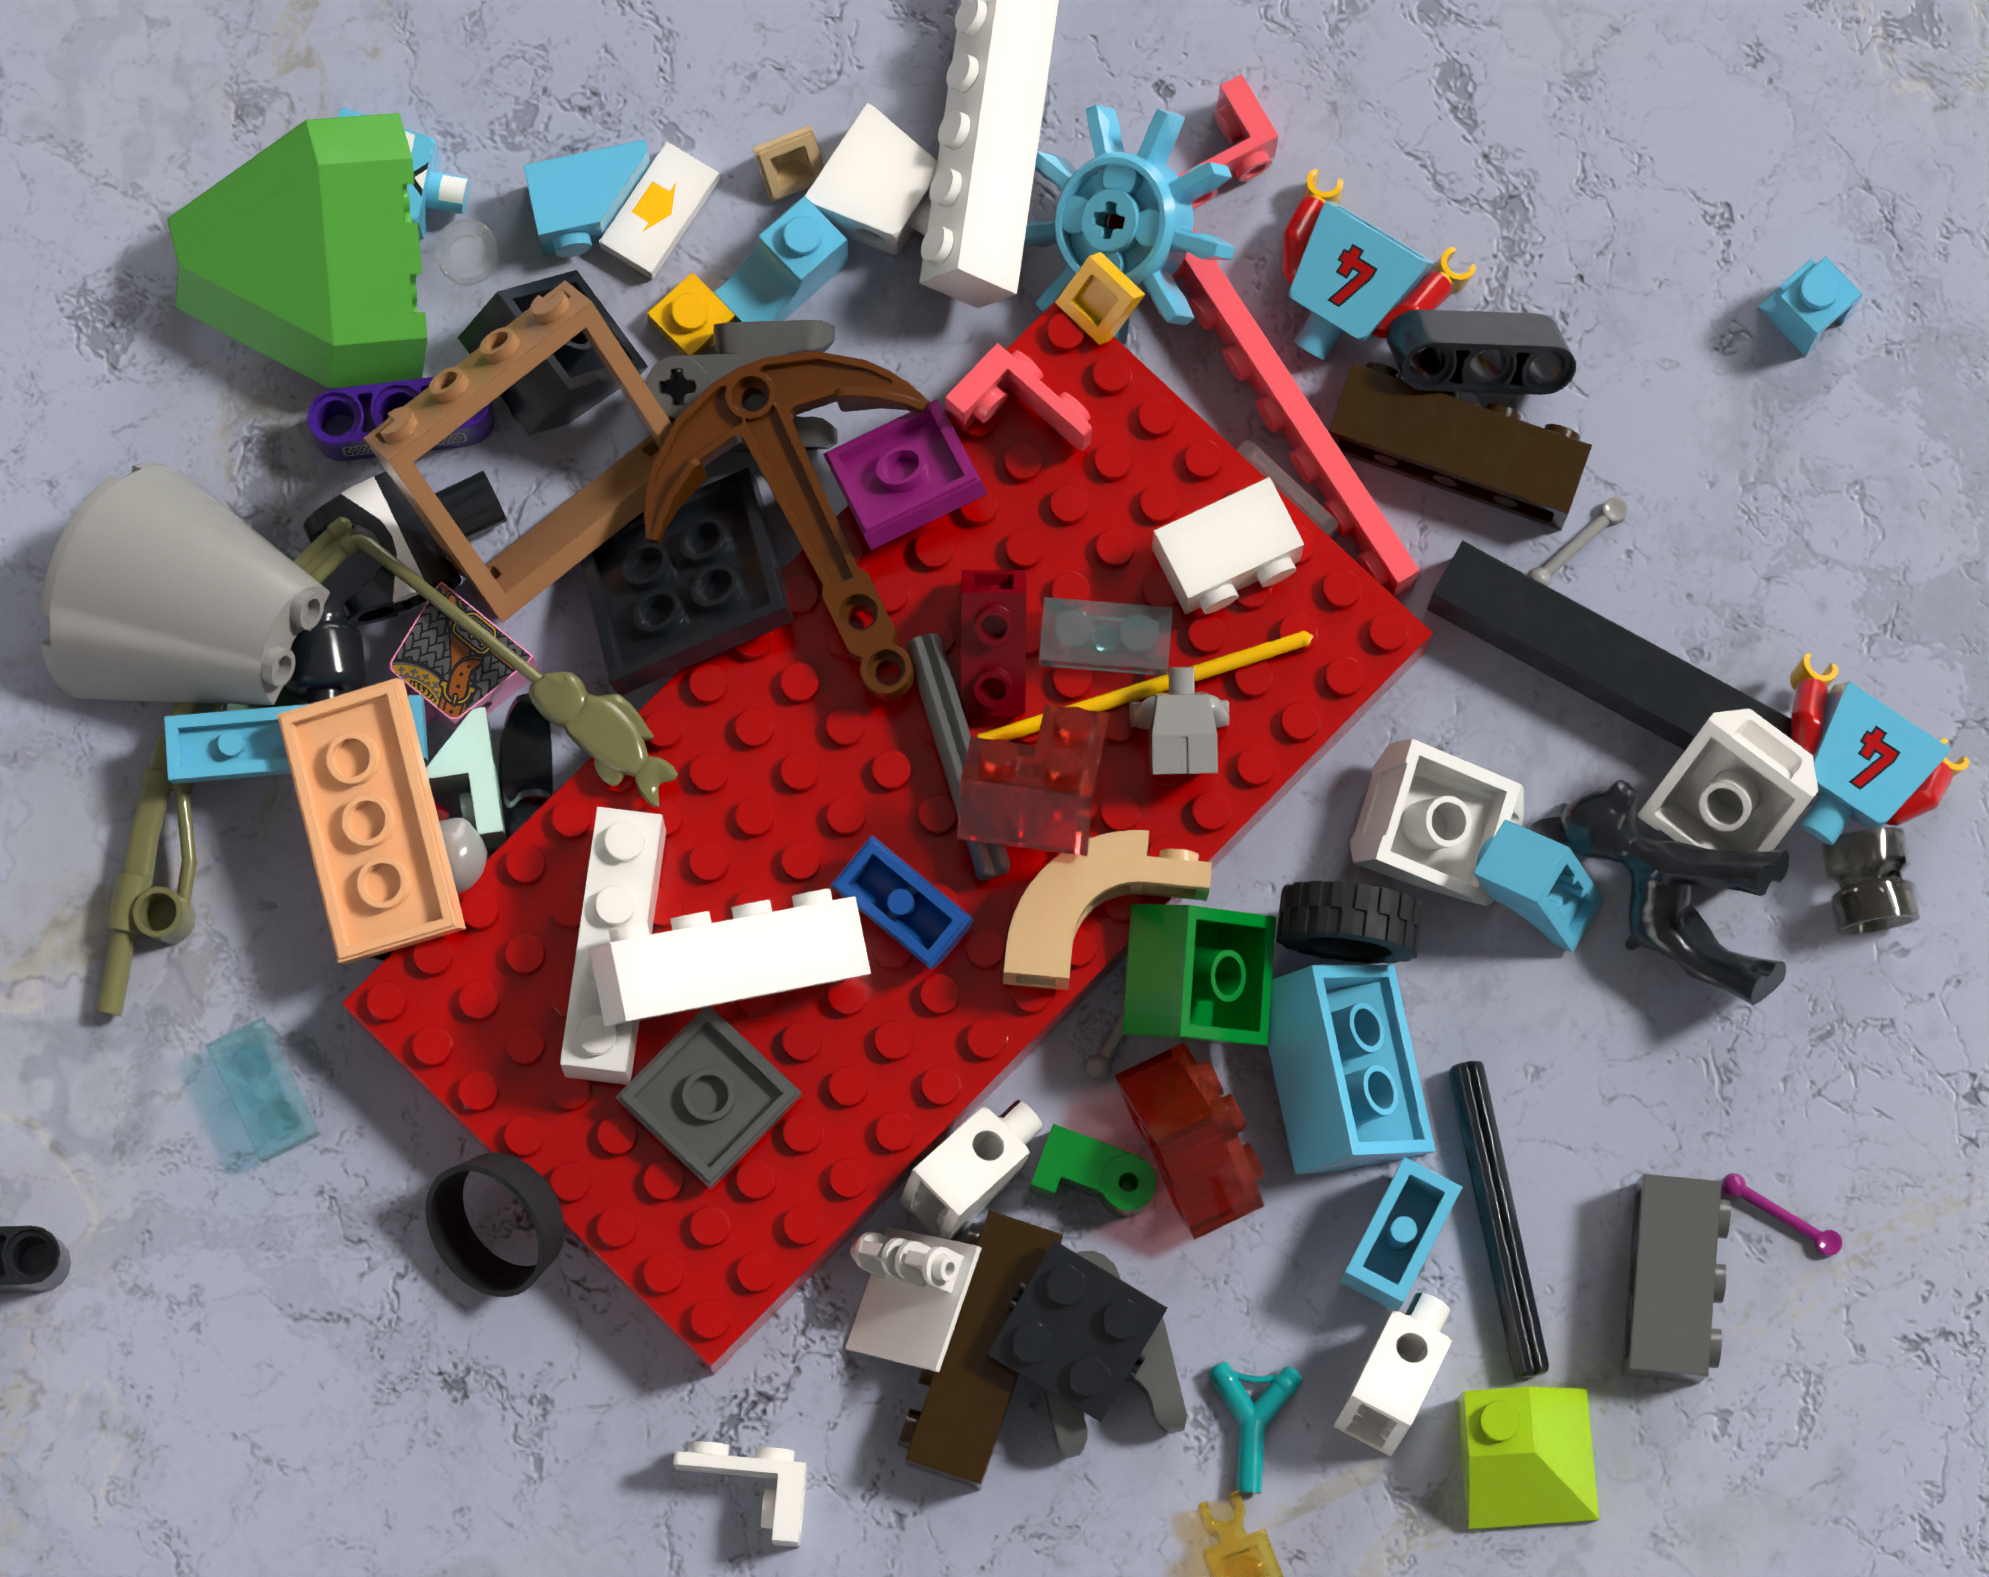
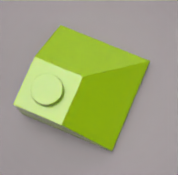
(1526, 1457)

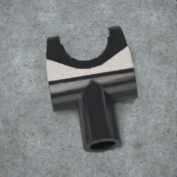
(385, 515)

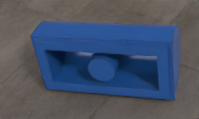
(903, 903)

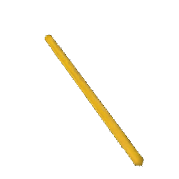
(1161, 683)

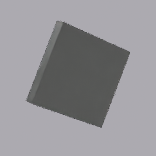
(709, 1096)

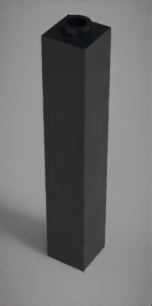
(1585, 649)

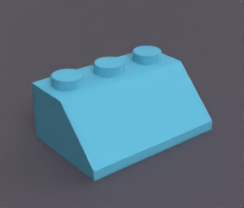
(1345, 1068)

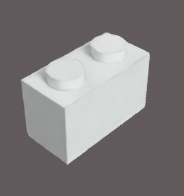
(1228, 548)

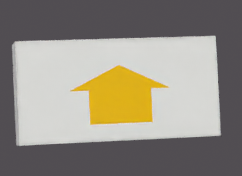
(659, 210)

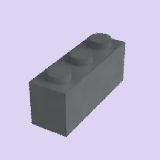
(1674, 1279)

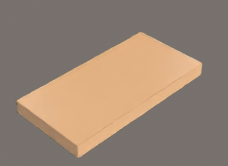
(371, 821)

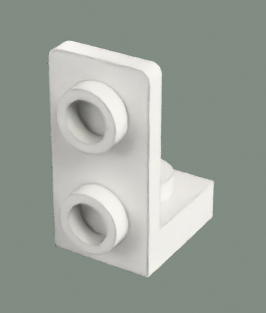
(781, 1506)

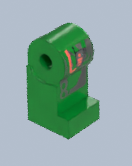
(1094, 1168)

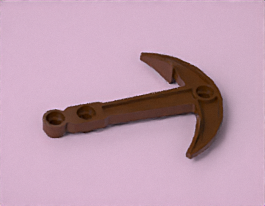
(791, 387)

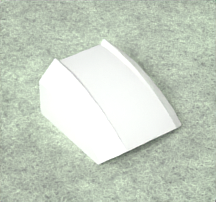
(1734, 786)
(1431, 817)

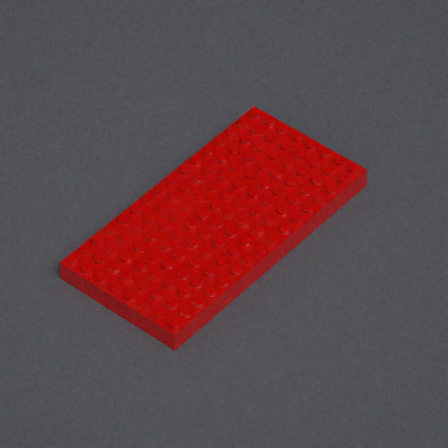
(790, 777)

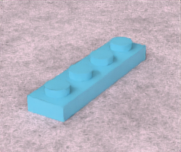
(241, 743)

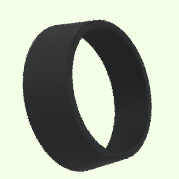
(462, 1248)

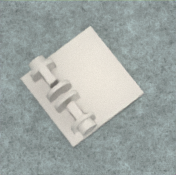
(910, 1295)

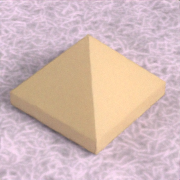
(789, 163)

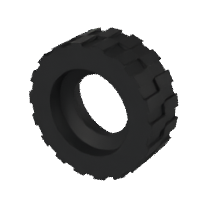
(1349, 922)

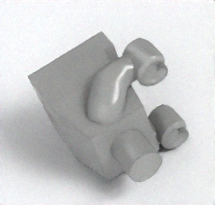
(1181, 726)

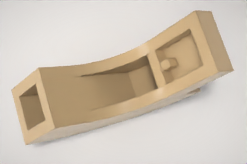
(1075, 885)

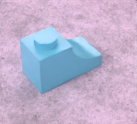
(786, 266)
(1539, 883)

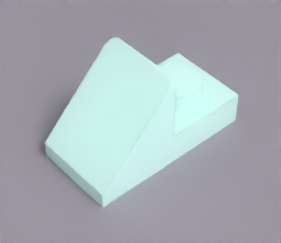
(471, 762)

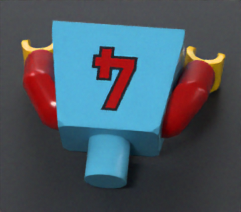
(1355, 272)
(1864, 756)

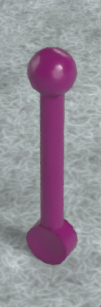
(1826, 1242)

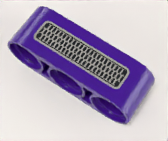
(370, 407)

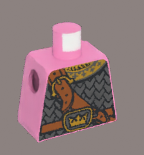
(454, 667)

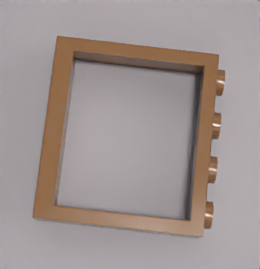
(463, 391)

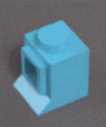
(1810, 303)

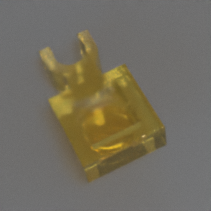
(1236, 1551)

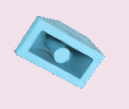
(582, 194)

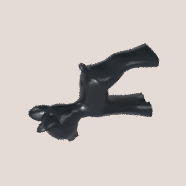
(1660, 915)

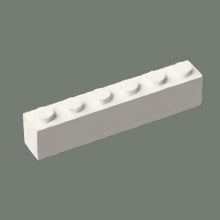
(988, 149)

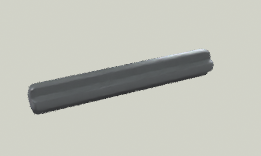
(951, 738)

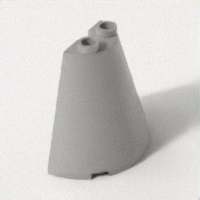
(171, 598)

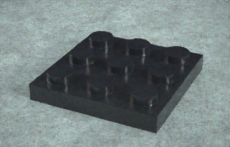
(694, 592)

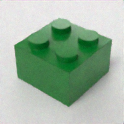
(1199, 974)

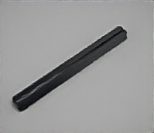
(1498, 1220)

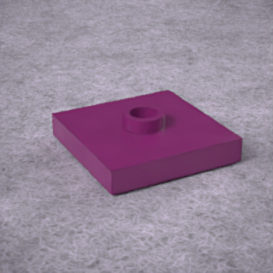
(904, 474)

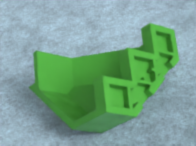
(312, 253)

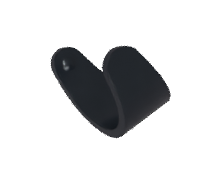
(525, 756)

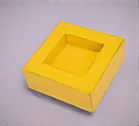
(1100, 298)
(689, 315)

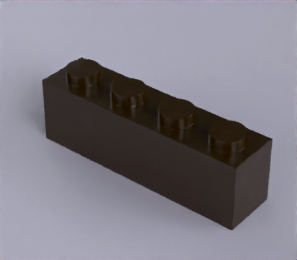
(1459, 445)
(972, 1390)

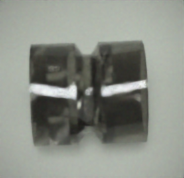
(1870, 881)

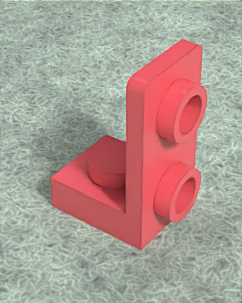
(1243, 121)
(983, 394)

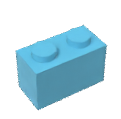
(1401, 1234)

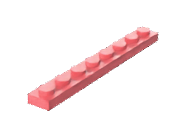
(1288, 410)

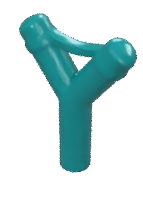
(1253, 1417)

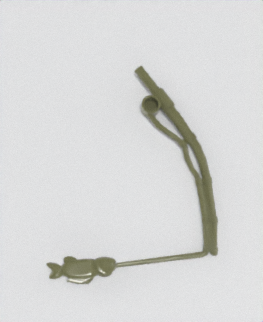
(600, 725)

